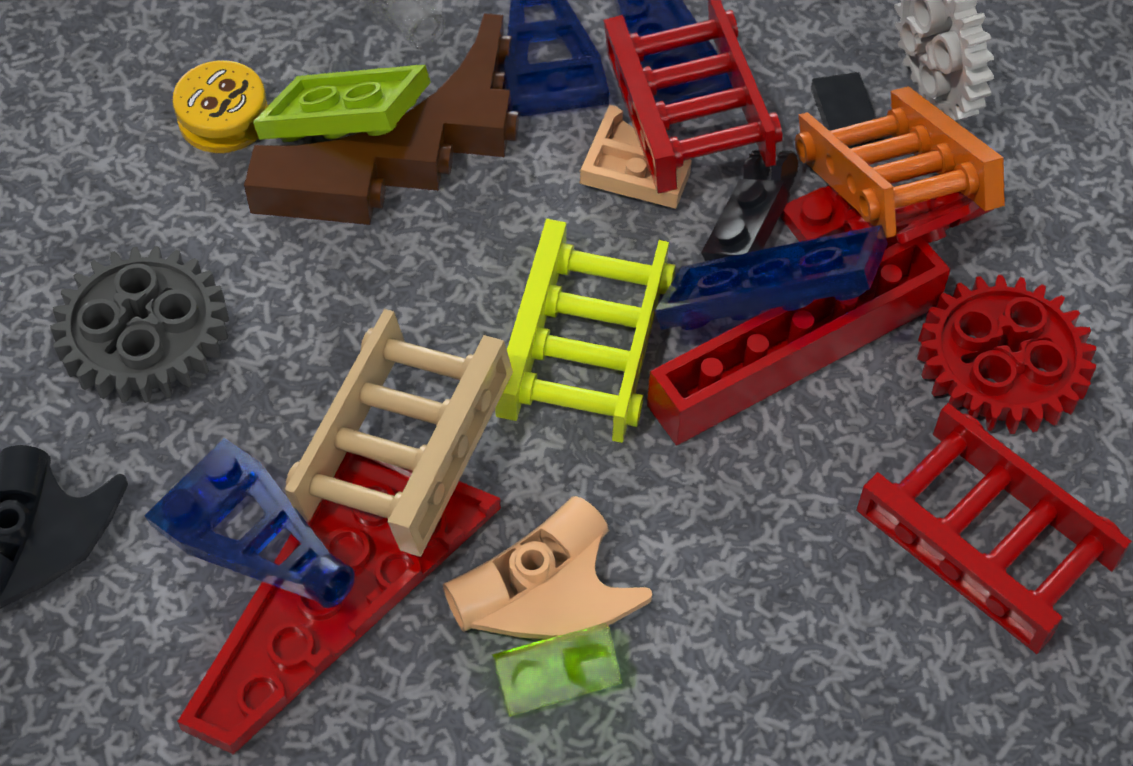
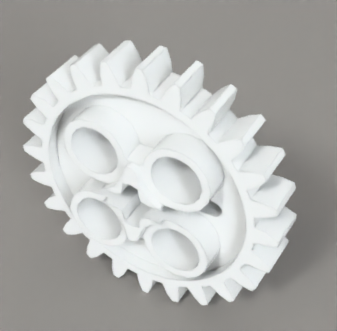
(946, 53)

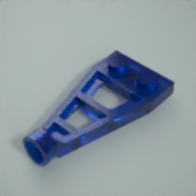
(558, 83)
(213, 491)

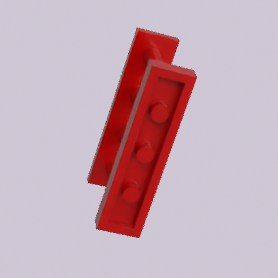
(654, 118)
(980, 575)

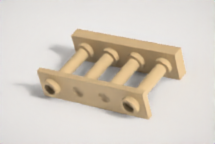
(435, 465)

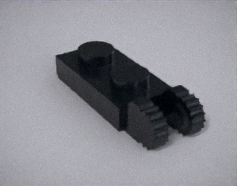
(753, 207)

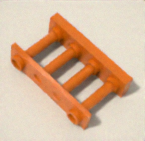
(917, 128)

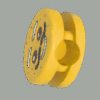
(218, 106)

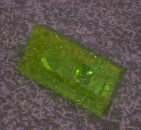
(557, 669)

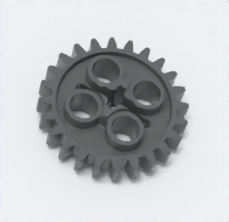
(140, 324)

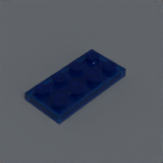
(773, 278)

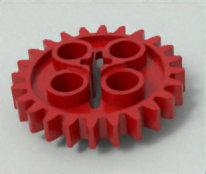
(1006, 353)

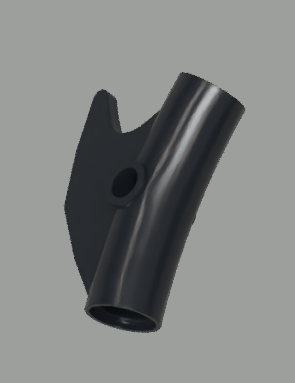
(42, 525)

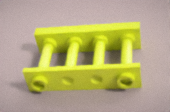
(545, 298)

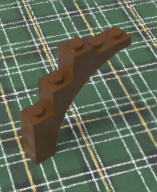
(350, 175)

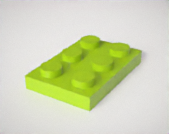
(342, 103)

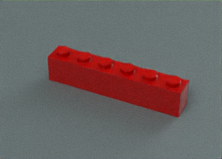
(790, 345)

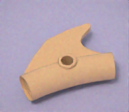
(544, 582)

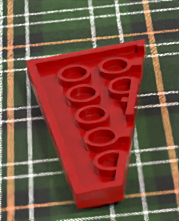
(291, 639)

